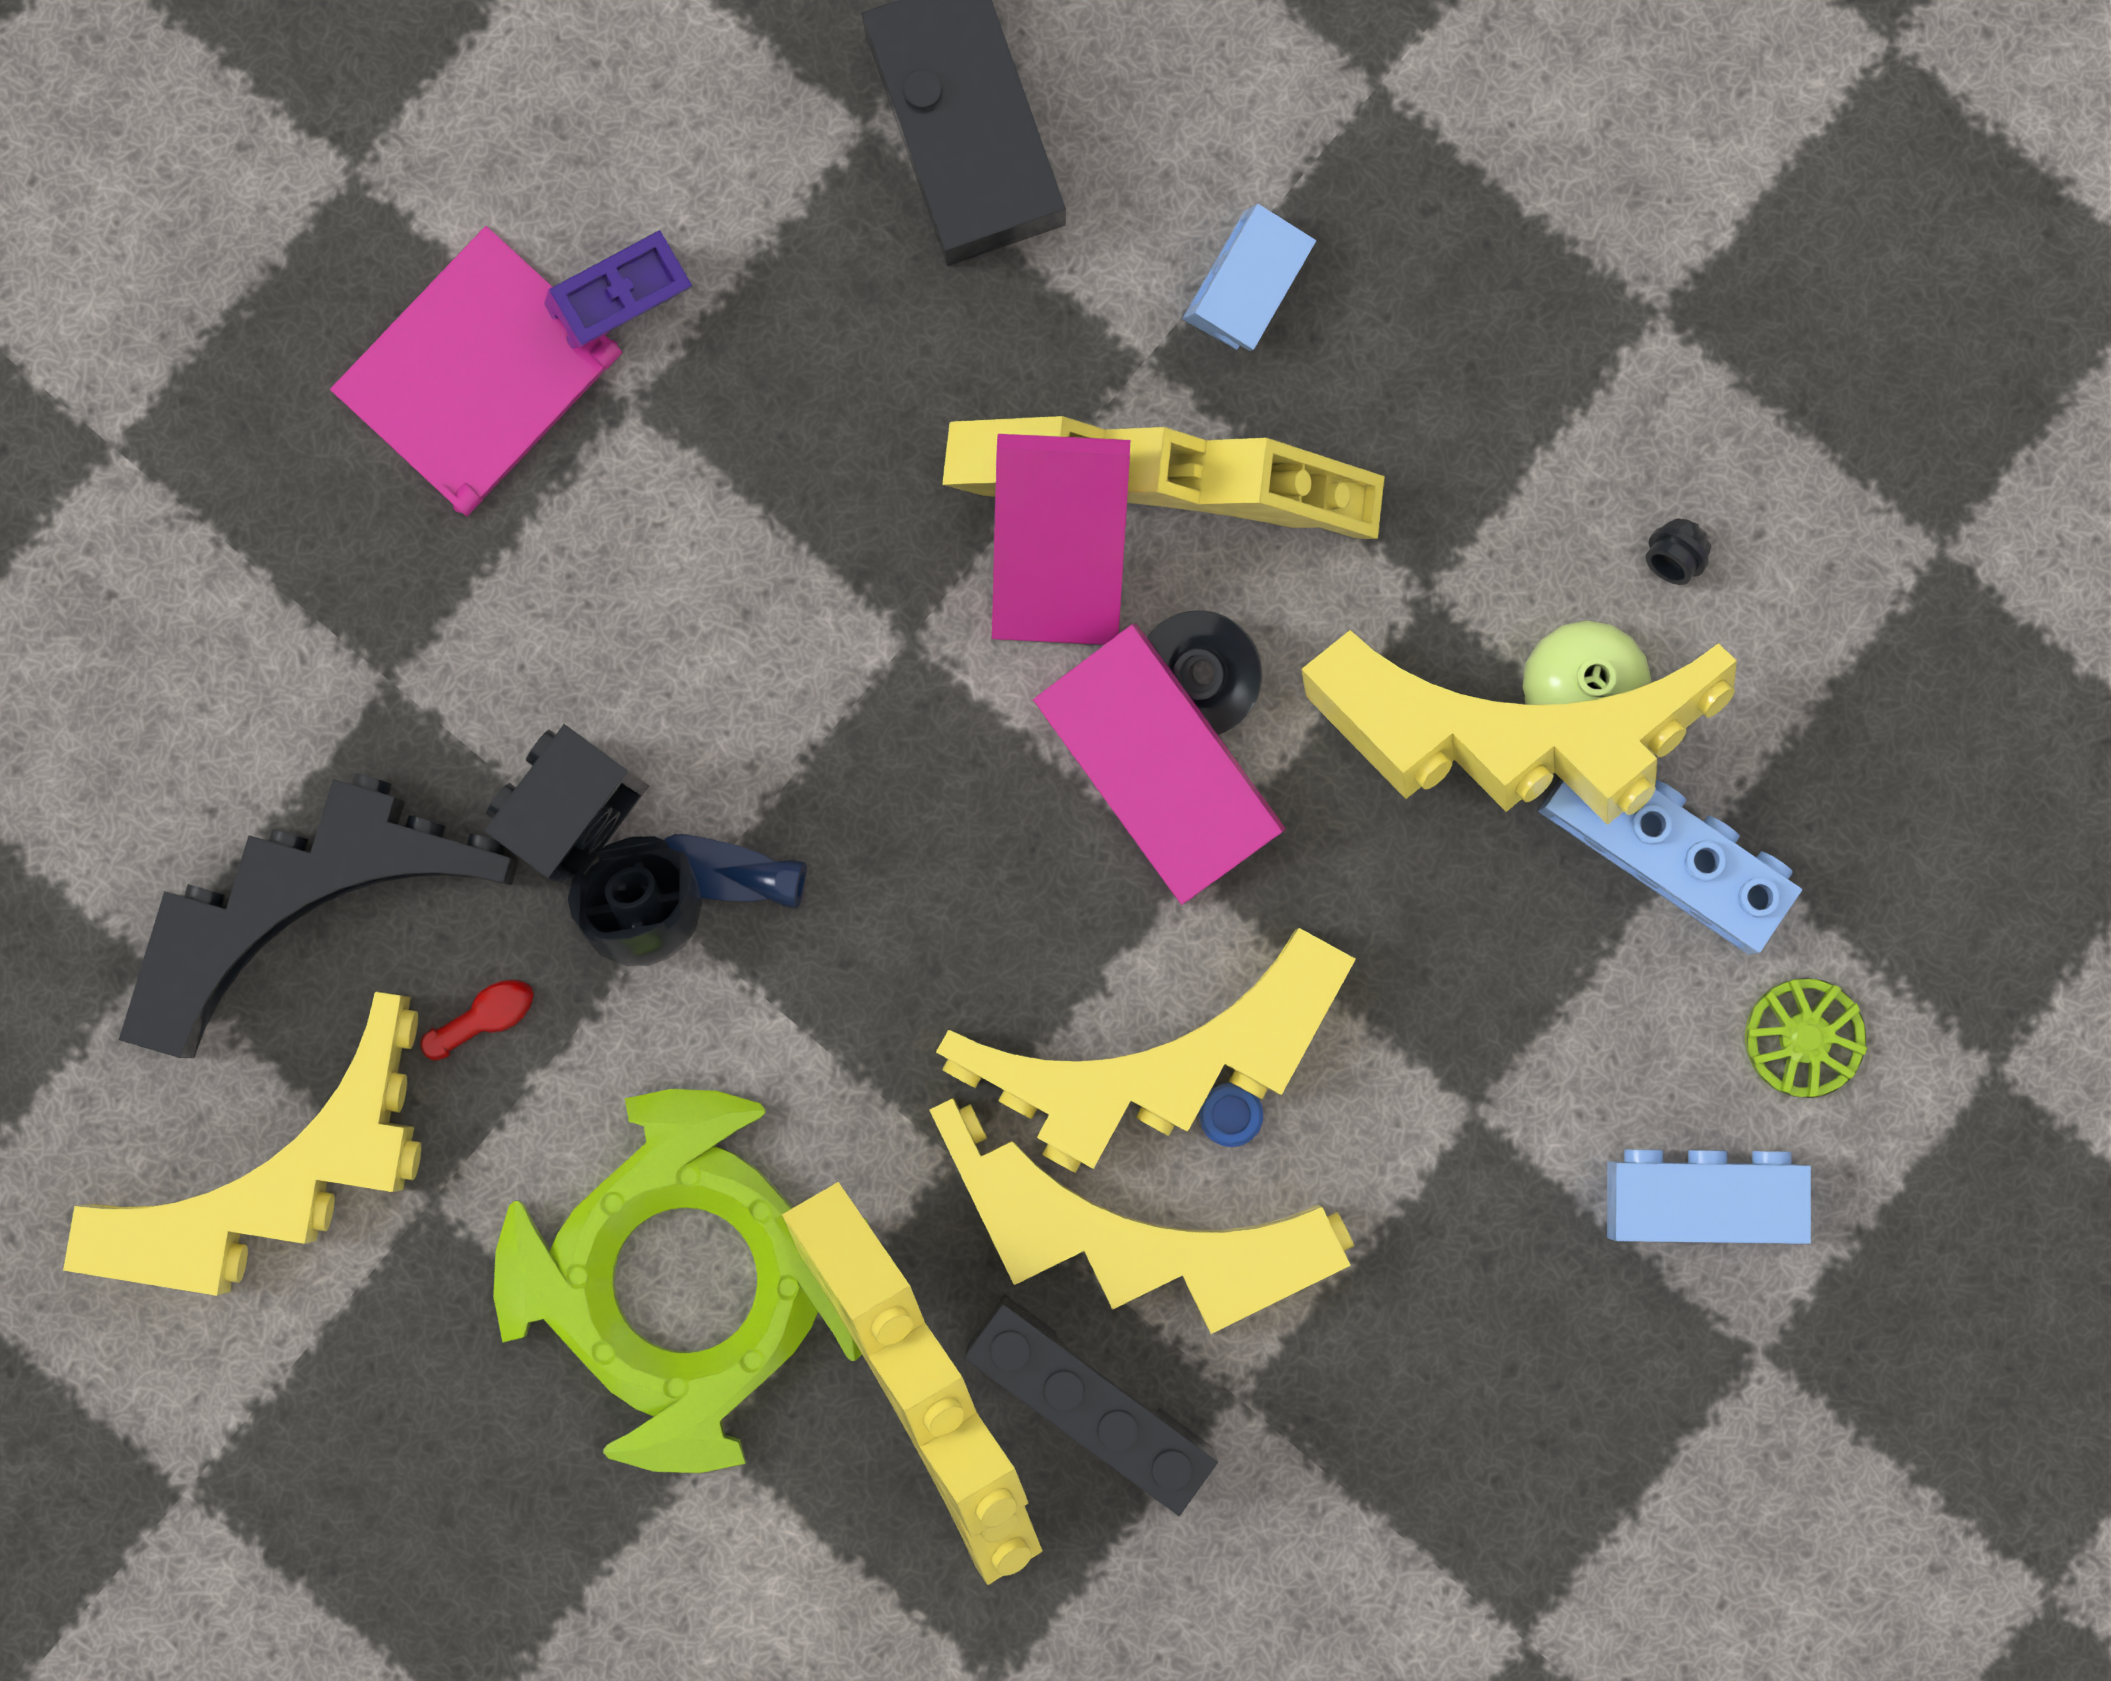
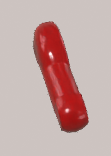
(492, 1011)

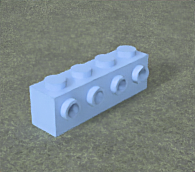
(1686, 862)

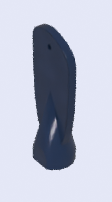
(740, 874)

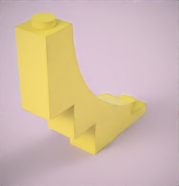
(1176, 470)
(1045, 1223)

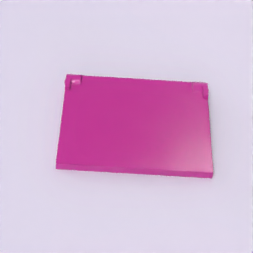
(472, 373)

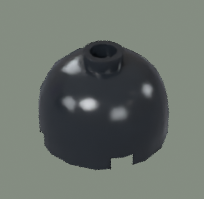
(636, 901)

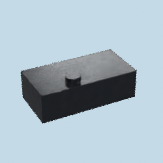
(964, 124)

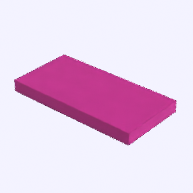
(1059, 538)
(1159, 763)

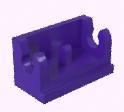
(617, 290)

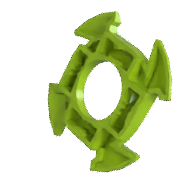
(578, 1298)

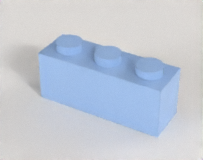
(1708, 1198)

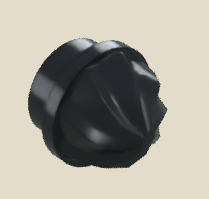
(1678, 551)

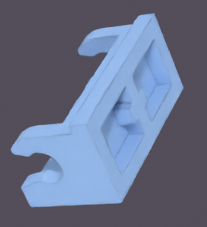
(1249, 278)

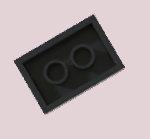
(564, 805)

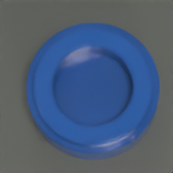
(1230, 1115)

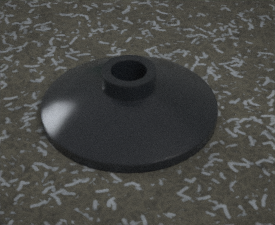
(1230, 651)

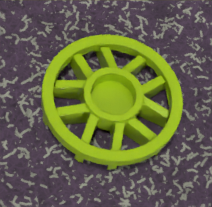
(1806, 1037)

